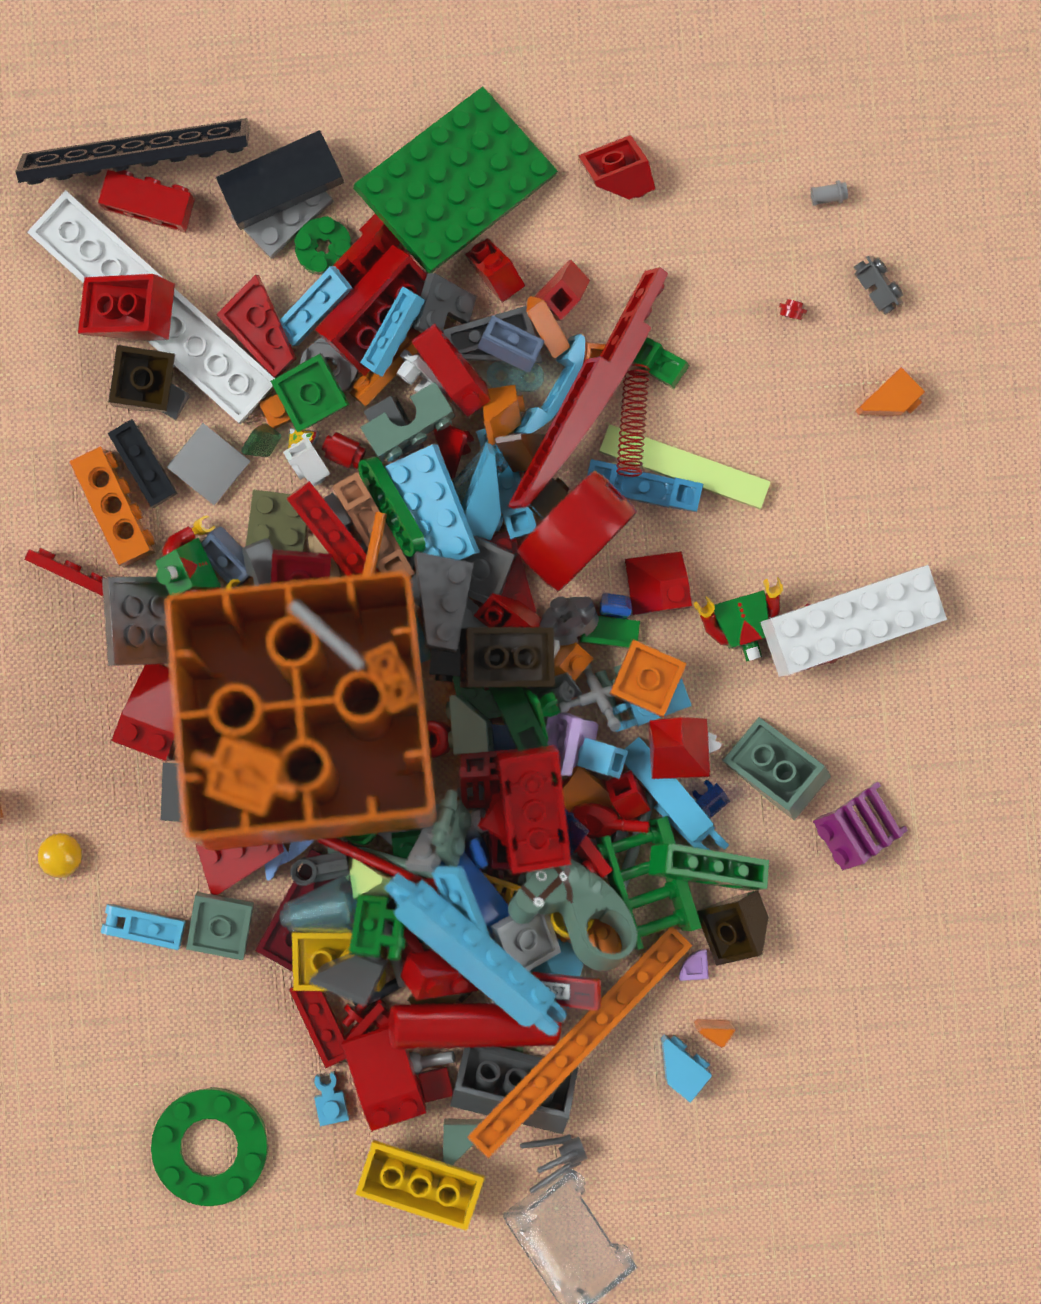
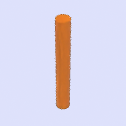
(375, 543)

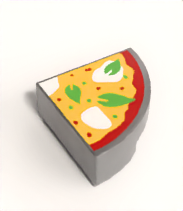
(295, 437)

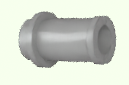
(829, 193)

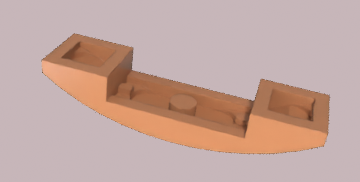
(362, 512)

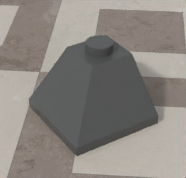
(351, 977)

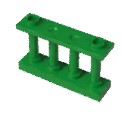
(677, 890)

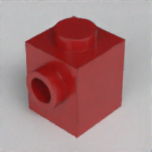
(627, 796)

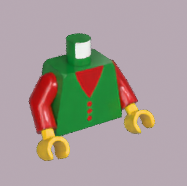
(186, 564)
(739, 619)

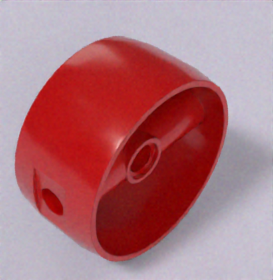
(576, 531)

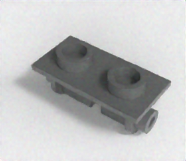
(873, 274)
(564, 689)

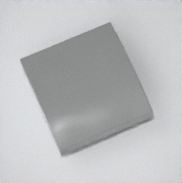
(208, 464)

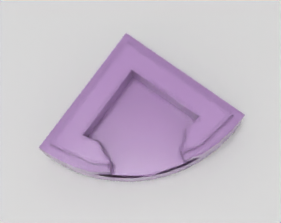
(695, 966)

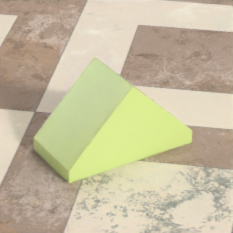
(367, 879)

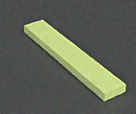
(688, 466)

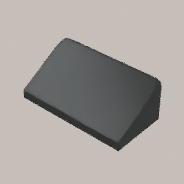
(170, 795)

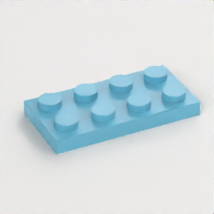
(433, 503)

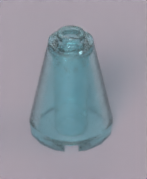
(322, 909)

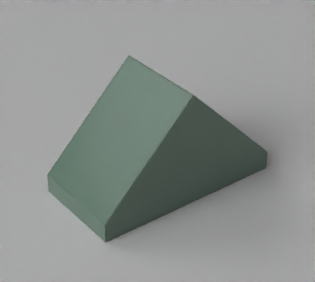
(455, 1138)

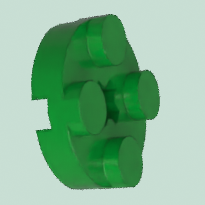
(307, 242)

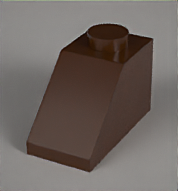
(519, 449)

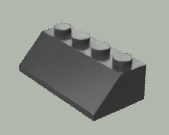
(493, 1072)

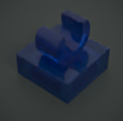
(712, 800)

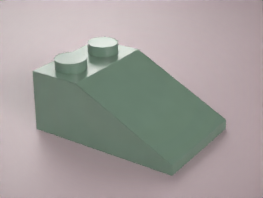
(777, 768)

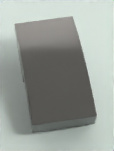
(259, 561)

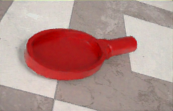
(604, 821)

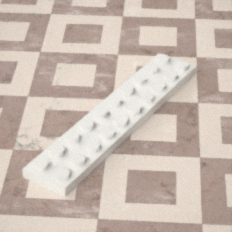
(198, 344)

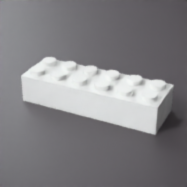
(853, 621)

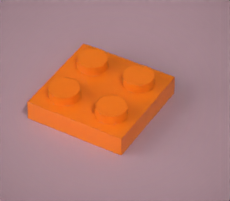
(647, 678)

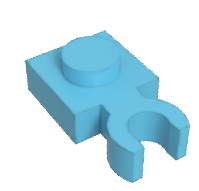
(331, 1104)

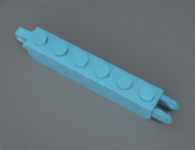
(475, 955)

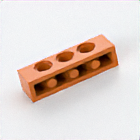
(87, 469)

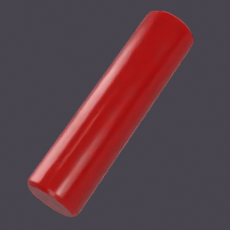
(461, 1027)

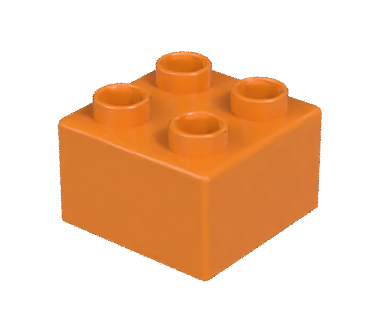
(270, 680)

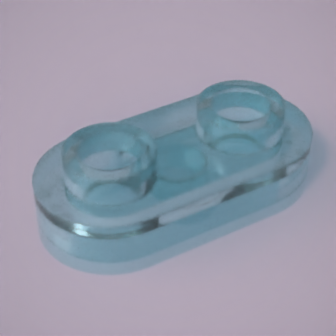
(515, 376)

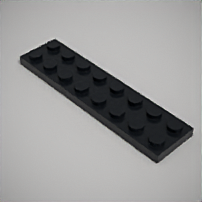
(133, 150)

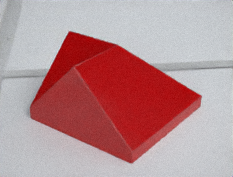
(679, 748)

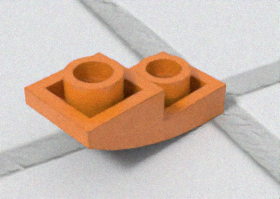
(391, 677)

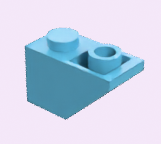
(602, 758)
(682, 1071)

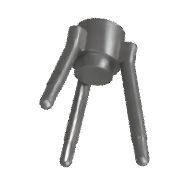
(571, 1155)

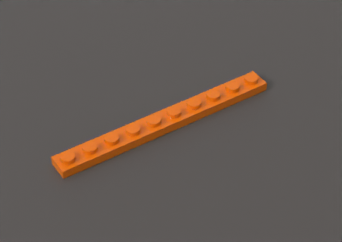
(579, 1042)

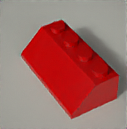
(361, 312)

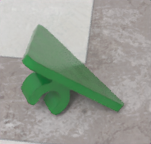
(542, 708)

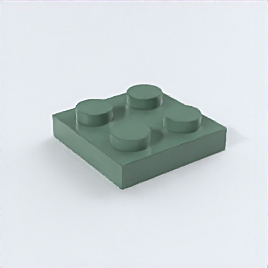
(220, 925)

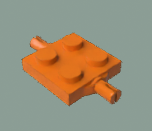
(244, 774)

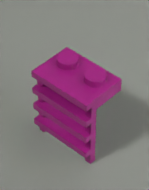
(848, 836)

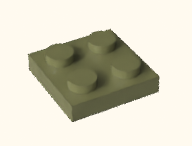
(276, 520)

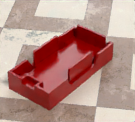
(533, 809)

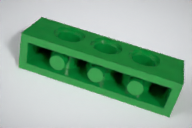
(708, 867)

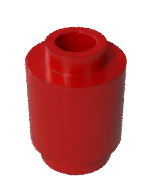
(343, 450)

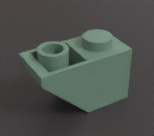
(470, 728)

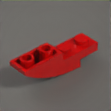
(366, 250)

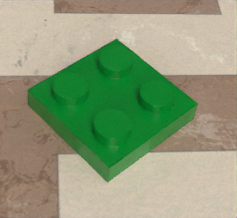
(309, 392)

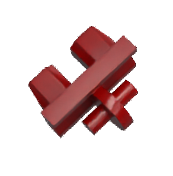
(377, 1014)

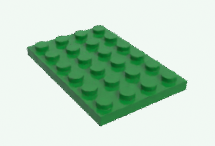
(455, 180)

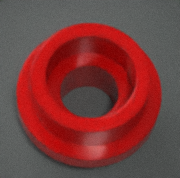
(792, 309)

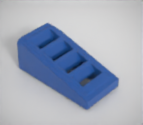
(615, 606)
(477, 852)

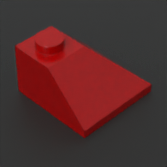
(619, 168)
(658, 583)

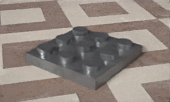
(135, 621)

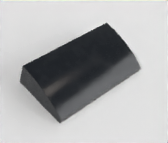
(280, 180)

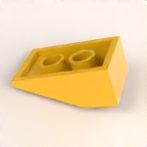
(313, 950)

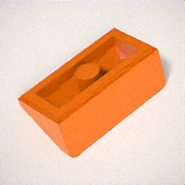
(546, 326)
(715, 1030)

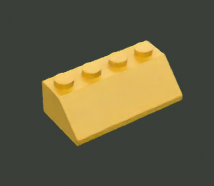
(420, 1185)

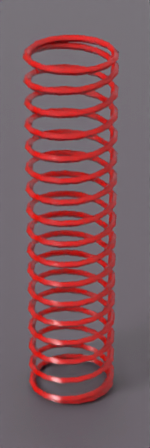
(634, 375)

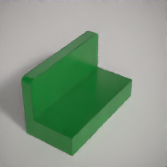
(613, 632)

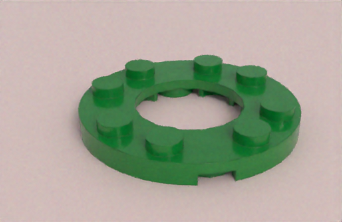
(239, 1117)

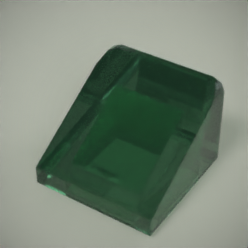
(261, 441)

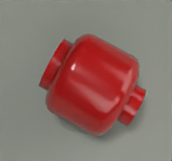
(440, 744)

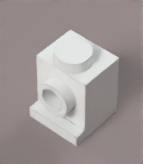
(307, 462)

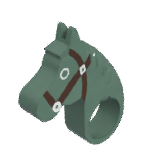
(579, 898)

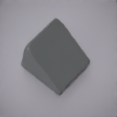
(176, 402)

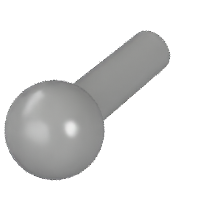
(420, 1062)

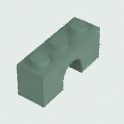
(431, 414)

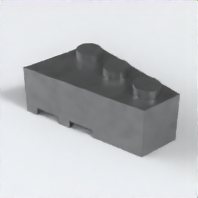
(468, 335)
(443, 598)

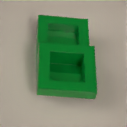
(662, 363)

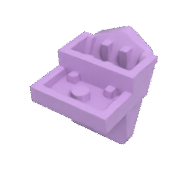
(568, 735)

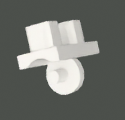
(415, 366)

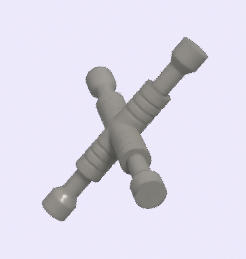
(597, 695)

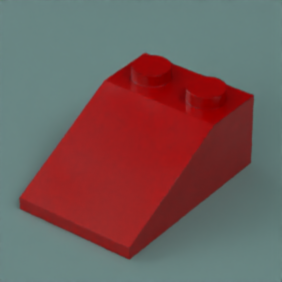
(127, 307)
(148, 716)
(383, 1079)

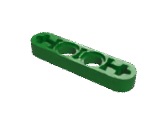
(391, 503)

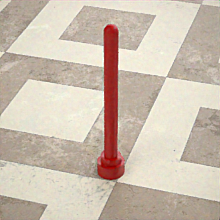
(374, 861)

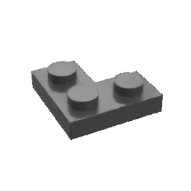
(443, 300)

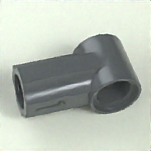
(324, 868)

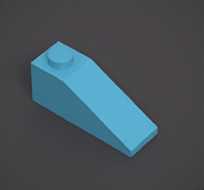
(482, 497)

